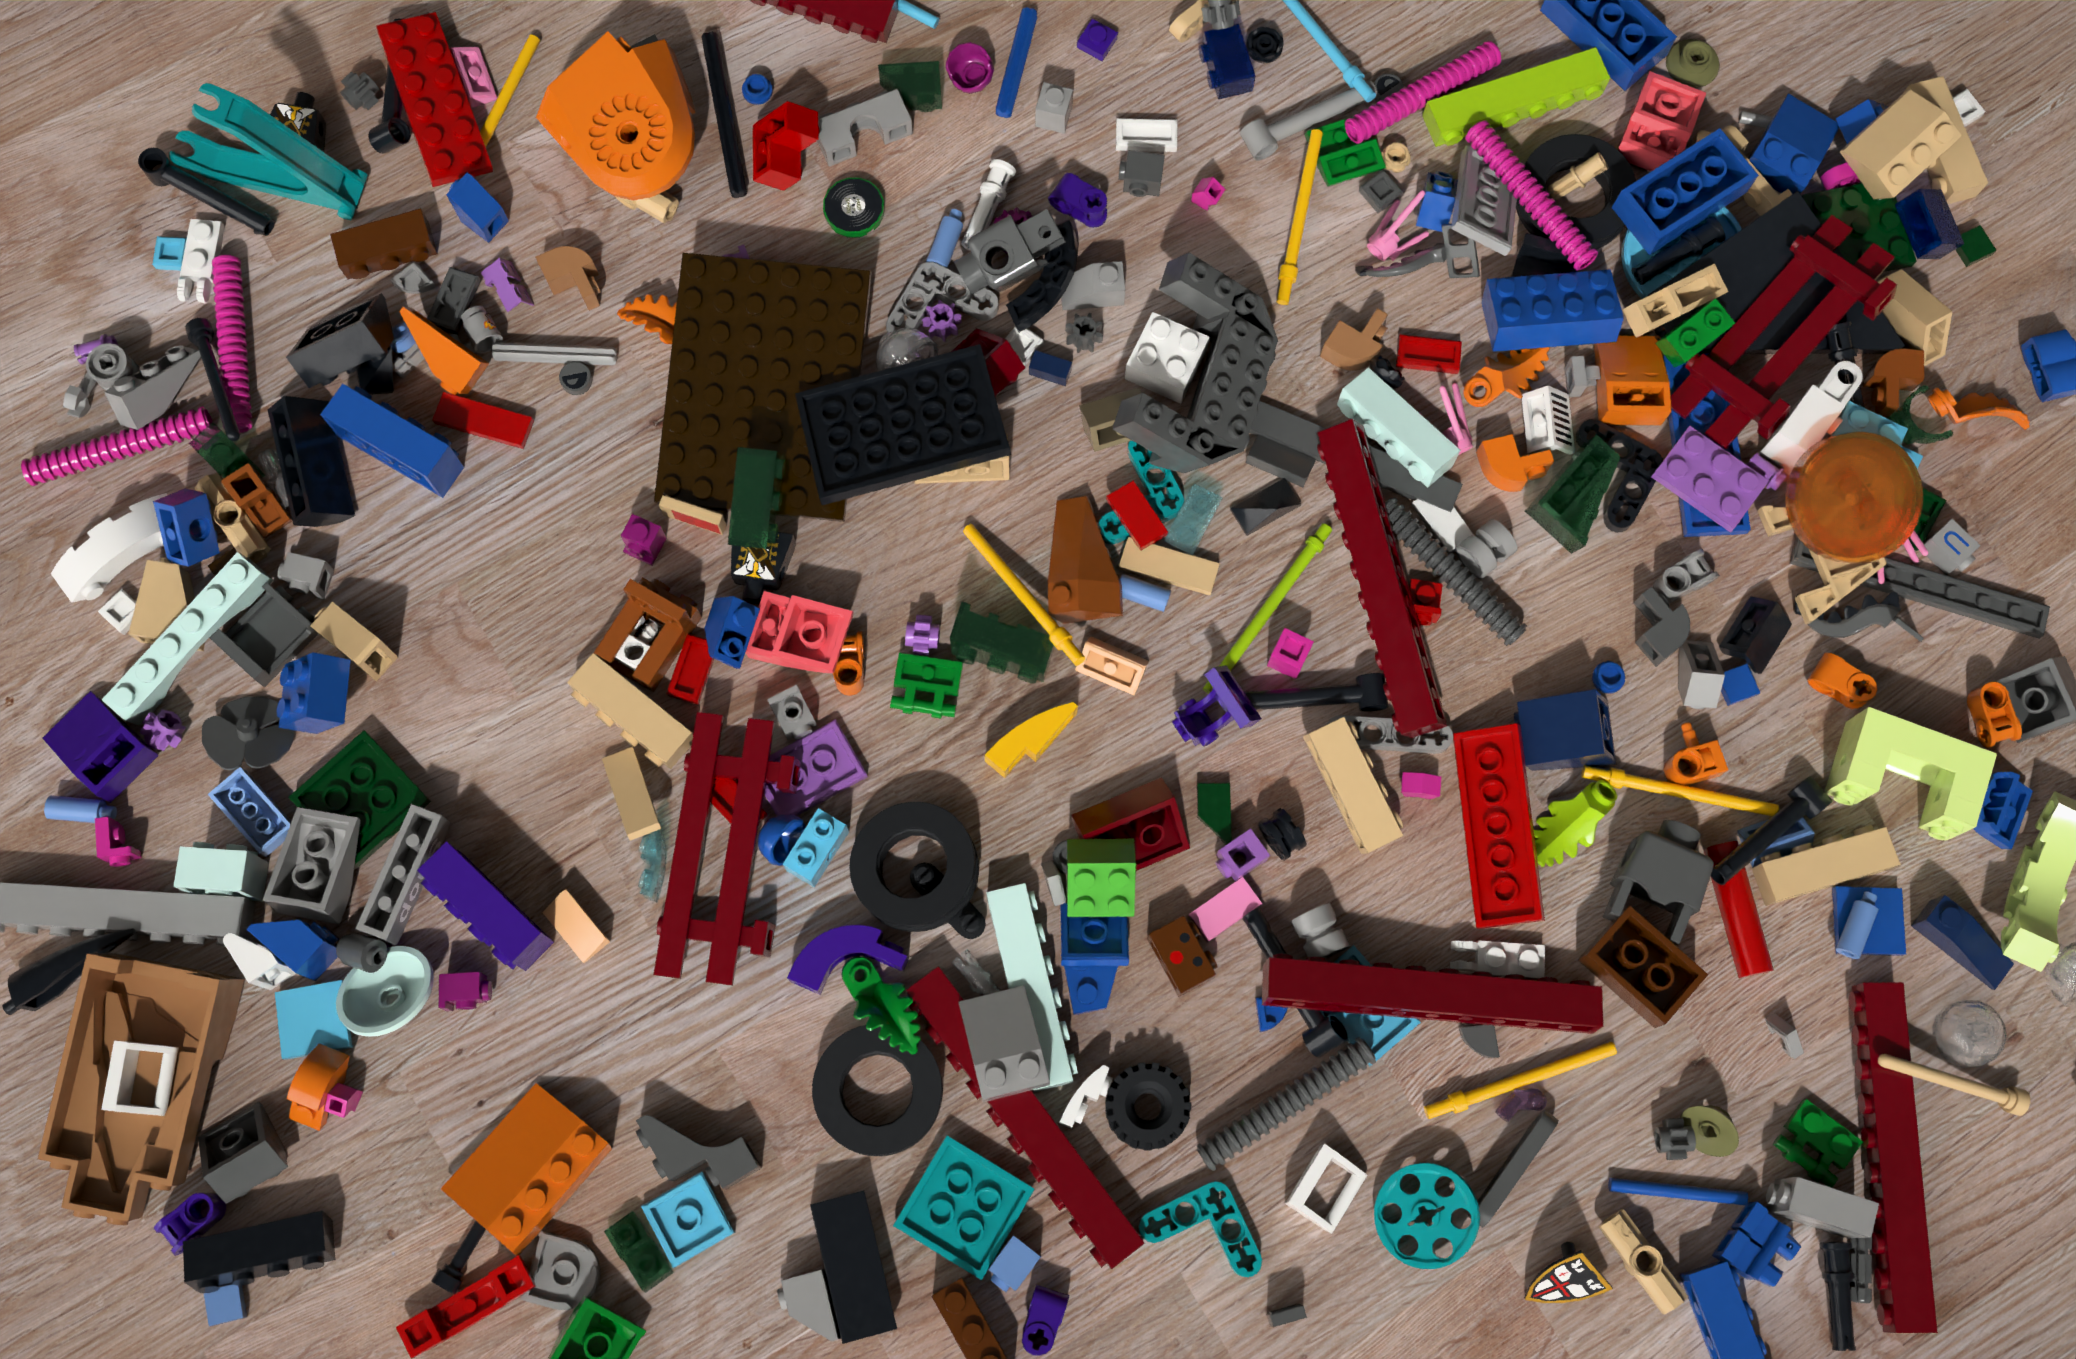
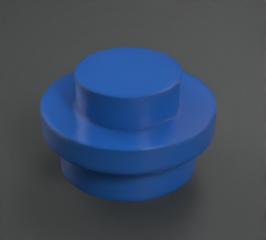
(757, 89)
(1608, 677)

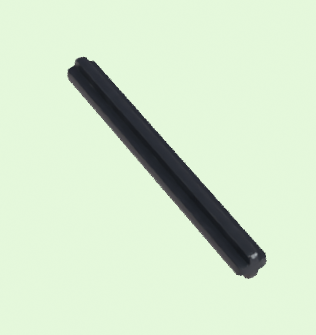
(724, 115)

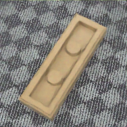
(1170, 567)
(631, 793)

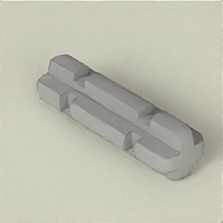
(411, 357)

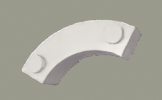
(109, 550)

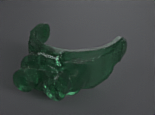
(1914, 434)

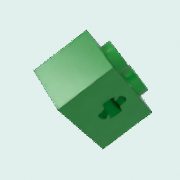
(1695, 333)

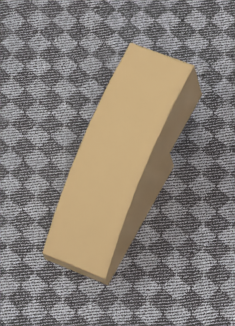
(1675, 300)

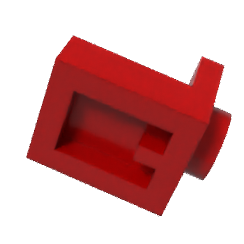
(1426, 600)

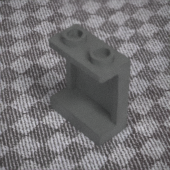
(267, 635)

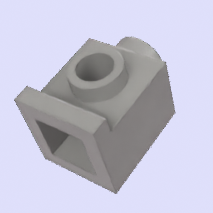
(306, 574)
(787, 701)

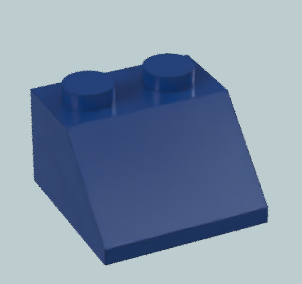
(299, 945)

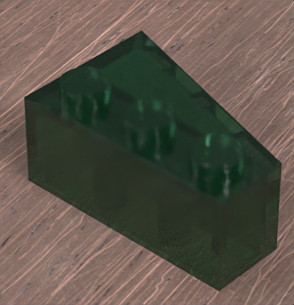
(1574, 494)
(756, 498)
(1000, 645)

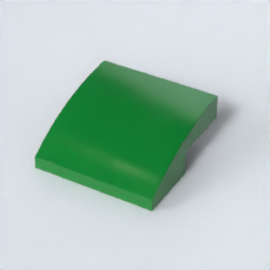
(1342, 158)

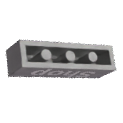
(399, 880)

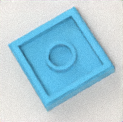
(310, 1018)
(688, 1219)

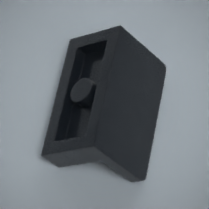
(1540, 257)
(1756, 633)

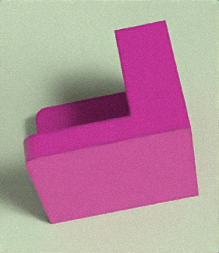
(1290, 653)

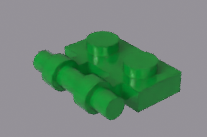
(926, 675)
(1824, 1136)

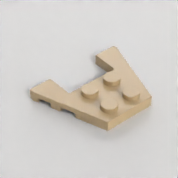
(1837, 576)

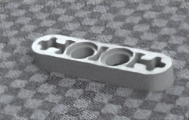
(1389, 740)

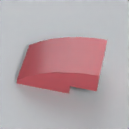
(1660, 122)
(798, 633)

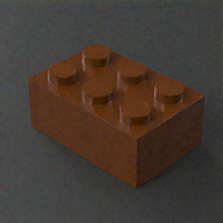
(1643, 967)

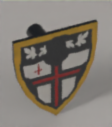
(1568, 1279)

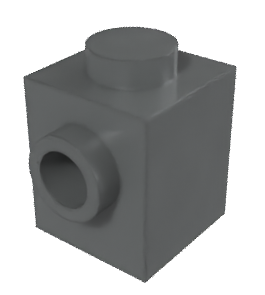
(1142, 173)

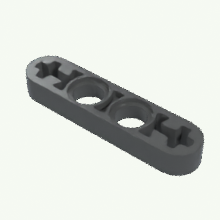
(1515, 1165)

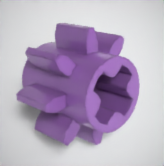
(942, 328)
(922, 635)
(162, 730)

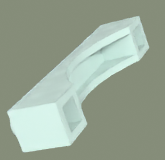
(152, 675)

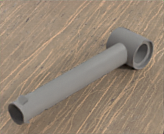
(1263, 139)

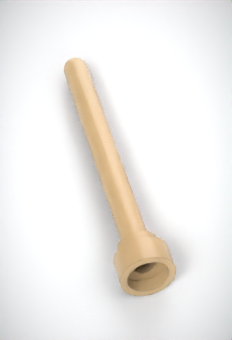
(2011, 1099)

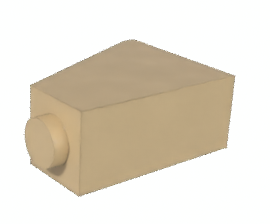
(1918, 317)
(161, 599)
(353, 640)

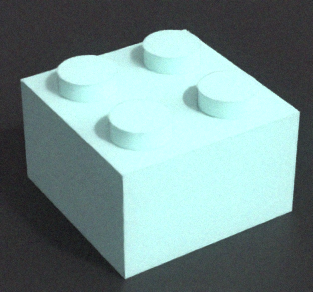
(221, 871)

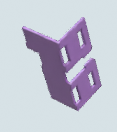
(497, 275)

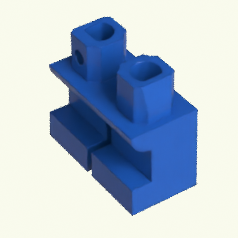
(1753, 1244)

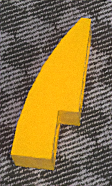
(1030, 738)

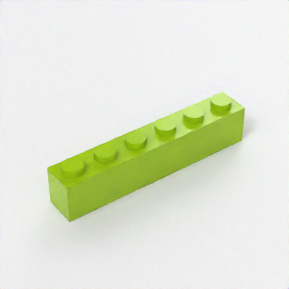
(1517, 96)

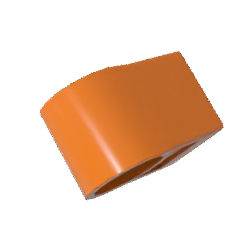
(1704, 760)

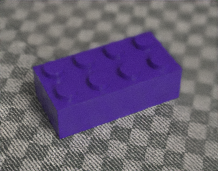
(480, 902)

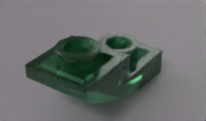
(639, 1251)

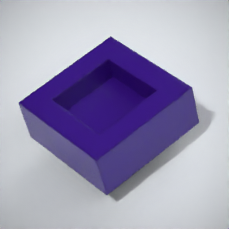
(1097, 40)

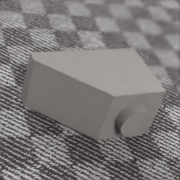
(1095, 287)
(1699, 675)
(810, 1303)

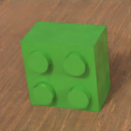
(1101, 877)

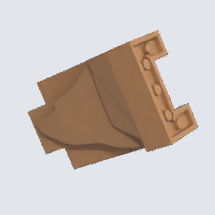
(122, 1153)

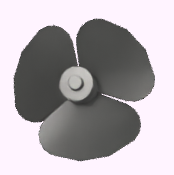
(238, 737)

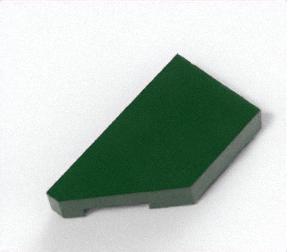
(1930, 511)

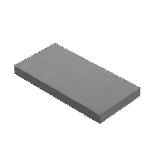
(1483, 204)

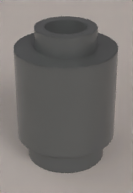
(362, 952)

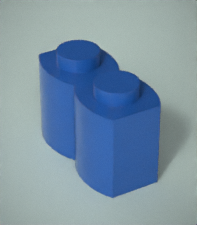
(2052, 364)

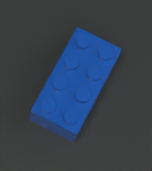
(1621, 30)
(1684, 191)
(1552, 310)
(392, 439)

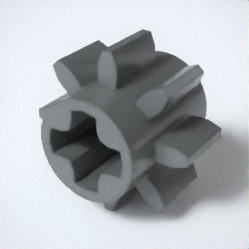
(1221, 13)
(359, 90)
(1081, 324)
(1674, 1139)

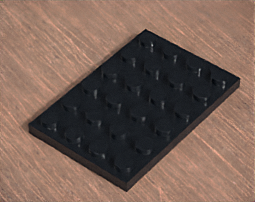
(901, 424)

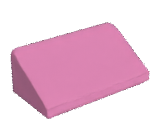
(474, 75)

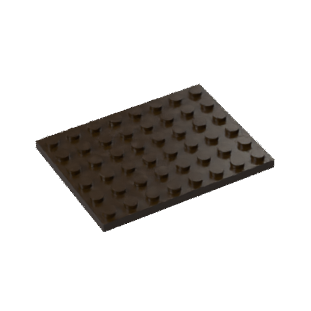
(738, 355)

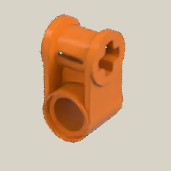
(851, 660)
(1839, 681)
(1995, 716)

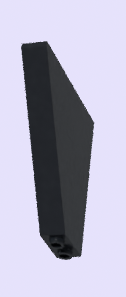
(1751, 263)

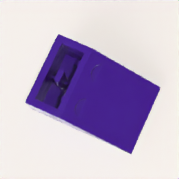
(99, 747)

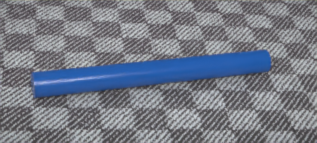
(1678, 1191)

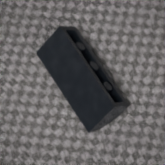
(310, 463)
(853, 1267)

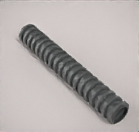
(1453, 574)
(1286, 1103)

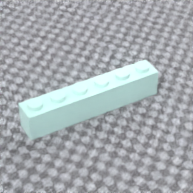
(1025, 965)

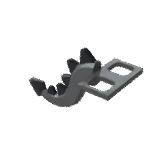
(1434, 254)
(1858, 620)

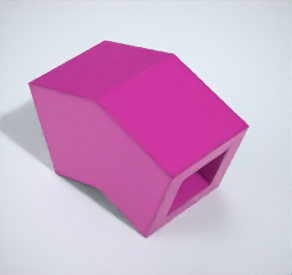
(1207, 193)
(1421, 785)
(342, 1100)

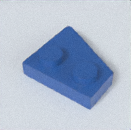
(1089, 987)

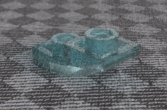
(1193, 519)
(653, 853)

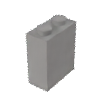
(1822, 1207)

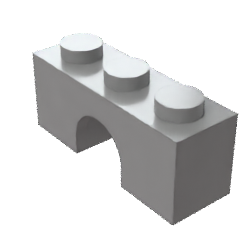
(883, 114)

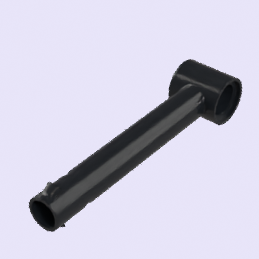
(393, 130)
(202, 191)
(1366, 692)
(1806, 800)
(1322, 1031)

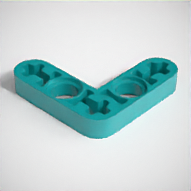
(1155, 500)
(1203, 1212)

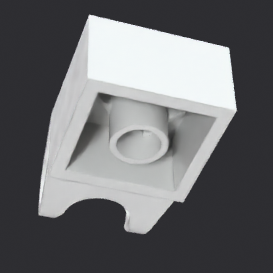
(1811, 418)

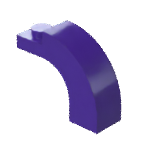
(838, 944)

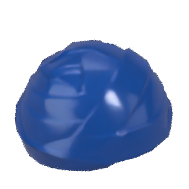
(779, 837)

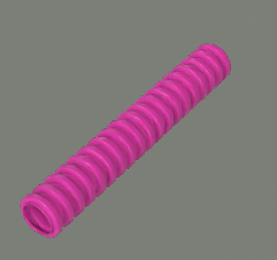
(1417, 94)
(1531, 195)
(231, 337)
(115, 446)

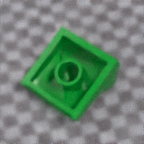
(596, 1334)

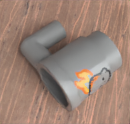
(480, 330)

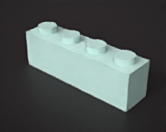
(1398, 427)

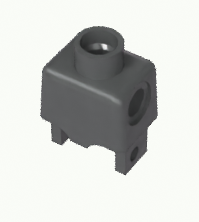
(1021, 242)
(1663, 873)

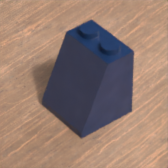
(1566, 731)

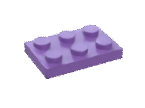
(1710, 479)

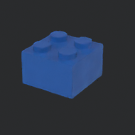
(314, 693)

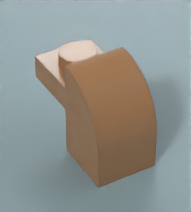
(570, 267)
(1355, 349)

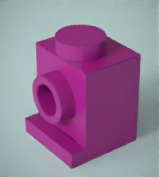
(643, 539)
(463, 990)

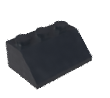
(343, 342)

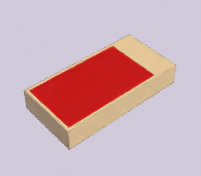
(692, 514)

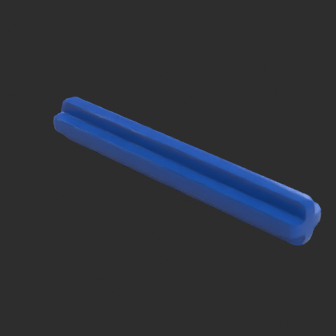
(1016, 62)

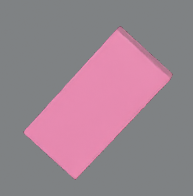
(1225, 909)

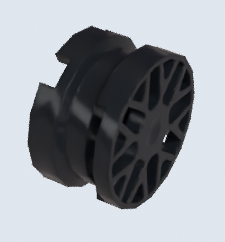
(1282, 834)

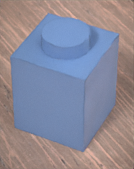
(1013, 1265)

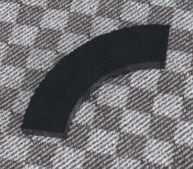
(1052, 283)

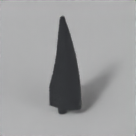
(55, 973)

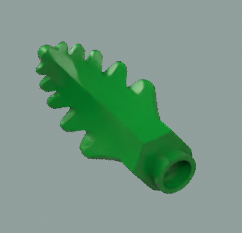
(882, 1005)

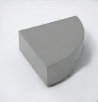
(412, 280)
(1054, 883)
(1787, 1033)

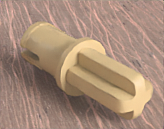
(1578, 176)

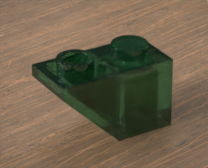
(220, 451)

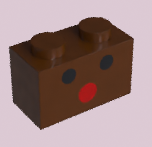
(1182, 956)

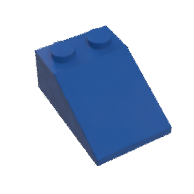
(1793, 145)

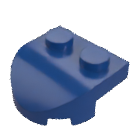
(2003, 809)

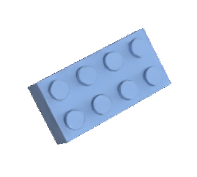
(251, 811)

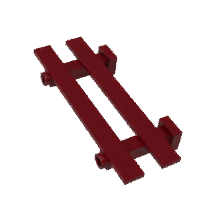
(1752, 400)
(728, 930)

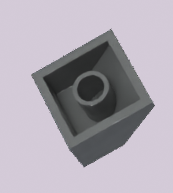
(2043, 697)
(241, 1153)

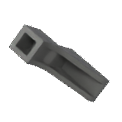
(679, 1154)

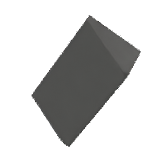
(1280, 460)

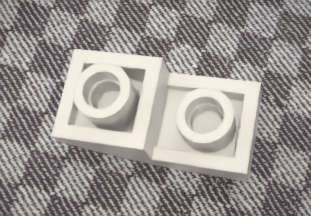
(1093, 1086)

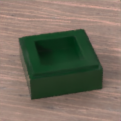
(1976, 246)

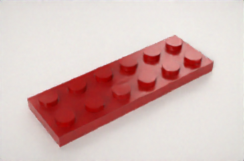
(434, 99)
(1498, 826)

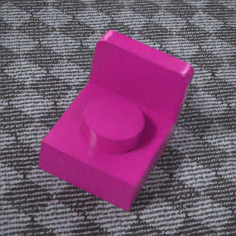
(109, 838)

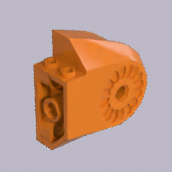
(623, 116)

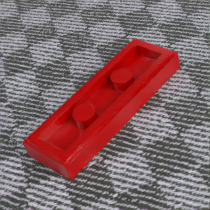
(483, 420)

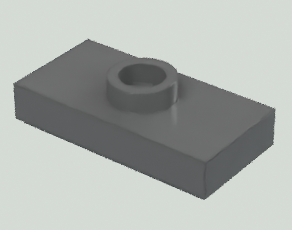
(453, 299)

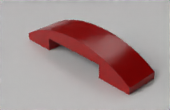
(466, 1307)

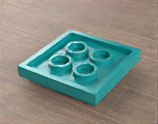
(964, 1207)

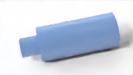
(946, 239)
(1144, 593)
(77, 809)
(1858, 926)

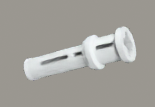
(991, 194)

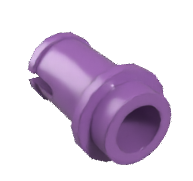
(85, 348)
(1767, 470)

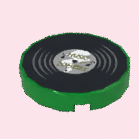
(853, 207)

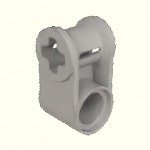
(1688, 575)

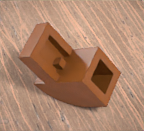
(1894, 372)
(256, 499)

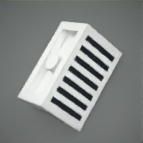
(1547, 421)

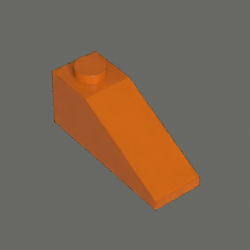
(446, 357)

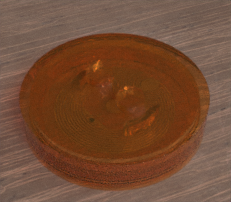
(1854, 497)

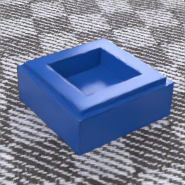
(1739, 685)

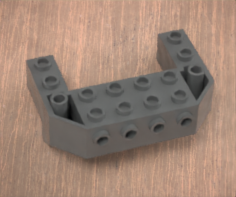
(1230, 379)

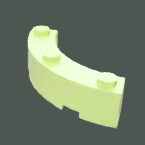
(2040, 887)

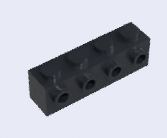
(258, 1252)

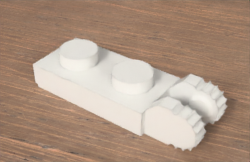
(201, 246)
(1502, 958)

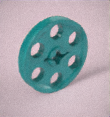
(1442, 1224)

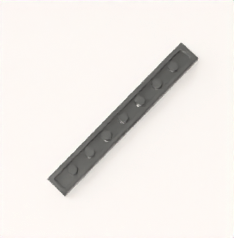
(1392, 475)
(1949, 594)

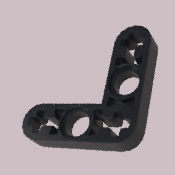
(1634, 475)

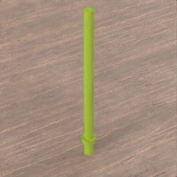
(1313, 545)

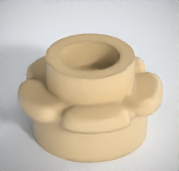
(1396, 150)

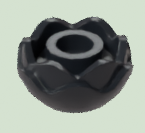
(1267, 37)
(1383, 368)

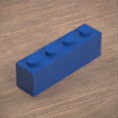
(1722, 1312)

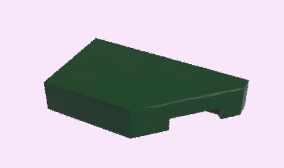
(1215, 808)

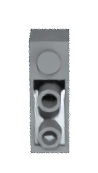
(150, 391)

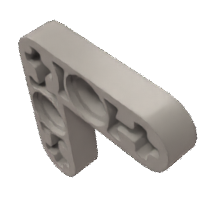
(930, 291)

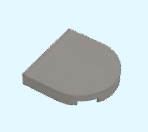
(562, 1272)

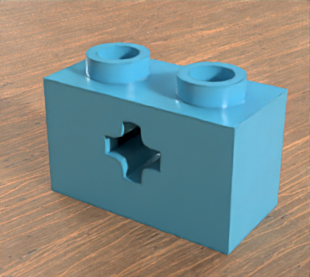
(816, 847)

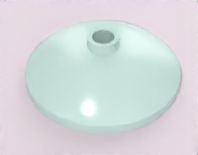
(387, 998)

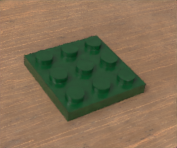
(1871, 221)
(363, 785)

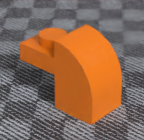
(1506, 468)
(312, 1083)

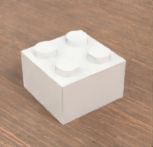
(1166, 357)

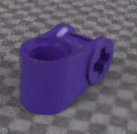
(1079, 199)
(187, 1222)
(1046, 1314)

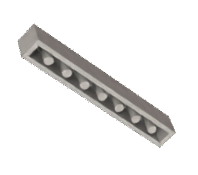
(114, 910)

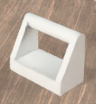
(257, 962)
(122, 1076)
(1310, 1178)

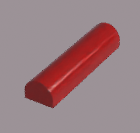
(1740, 918)

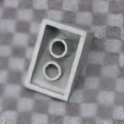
(315, 866)
(1004, 1043)

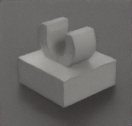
(1579, 376)

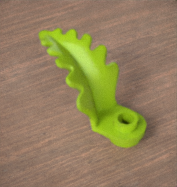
(1572, 822)

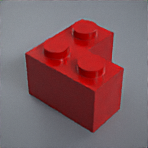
(779, 144)

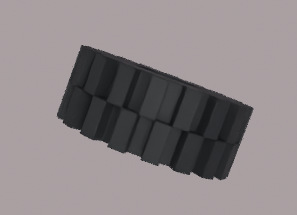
(1174, 1106)

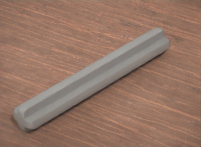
(554, 353)

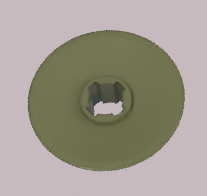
(1692, 73)
(1713, 1130)

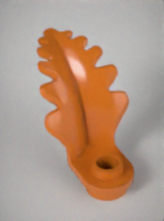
(656, 316)
(1506, 375)
(1974, 406)

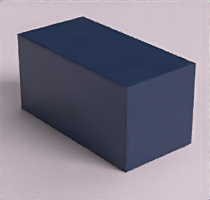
(1050, 368)

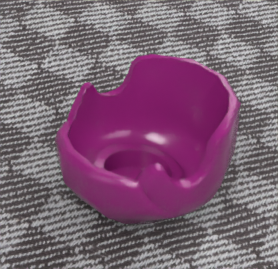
(969, 67)

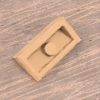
(1112, 665)
(575, 926)

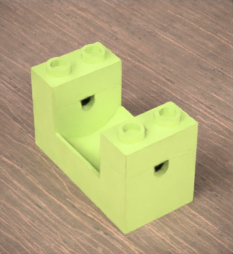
(1951, 767)

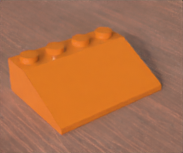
(526, 1169)

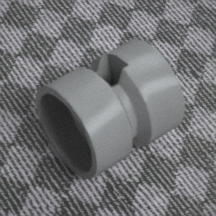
(109, 363)
(1490, 545)
(1319, 930)

